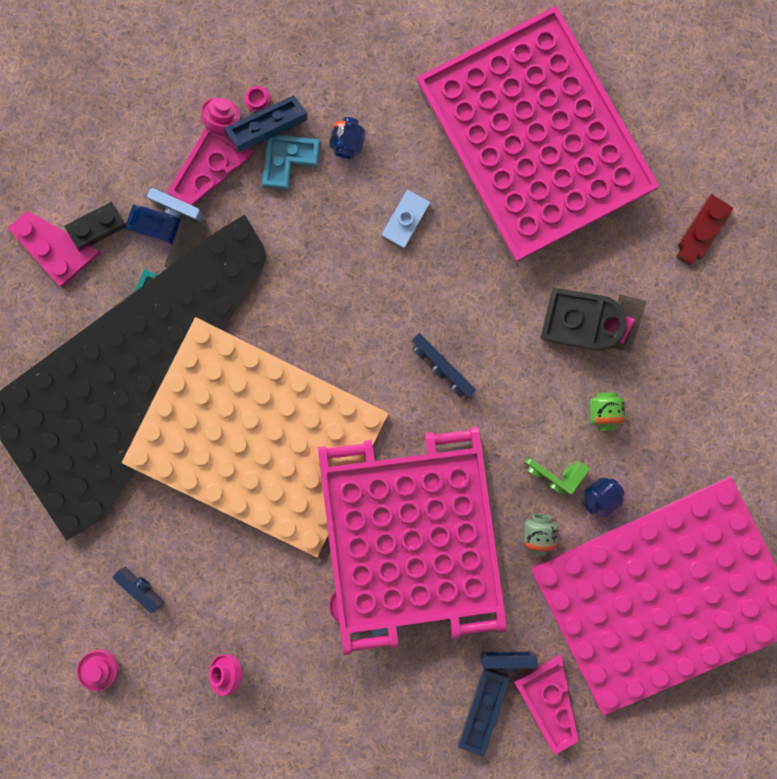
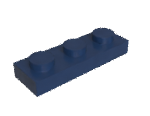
(266, 124)
(442, 367)
(483, 712)

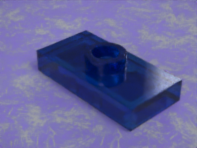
(152, 223)

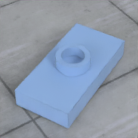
(174, 206)
(405, 219)

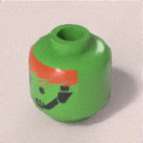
(607, 411)

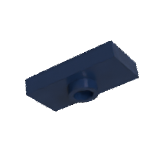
(139, 589)
(509, 660)

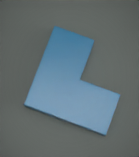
(282, 154)

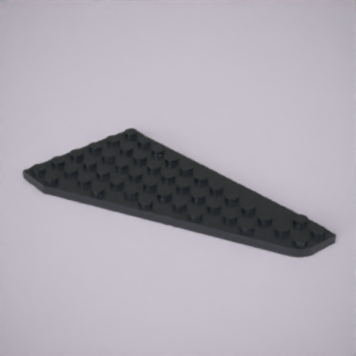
(85, 401)

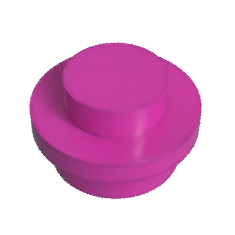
(257, 99)

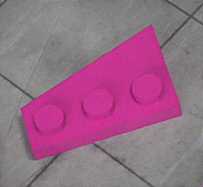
(206, 167)
(52, 248)
(548, 701)

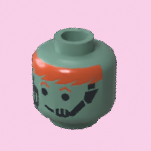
(540, 534)

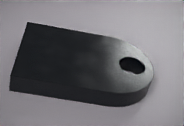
(581, 320)

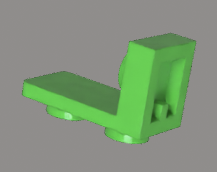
(572, 476)

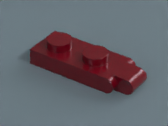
(703, 229)

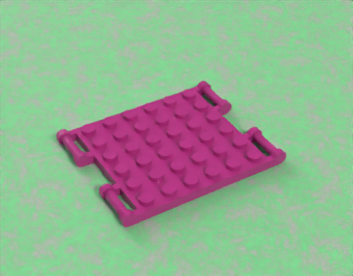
(411, 540)

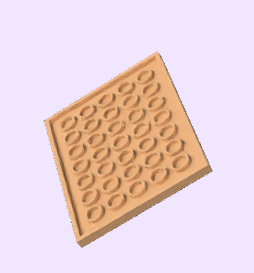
(248, 435)

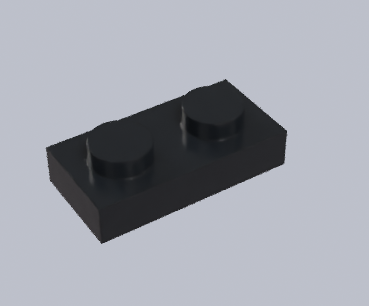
(95, 226)

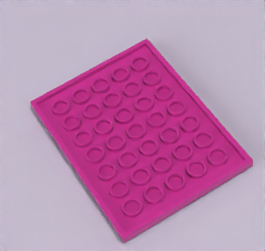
(537, 133)
(664, 596)

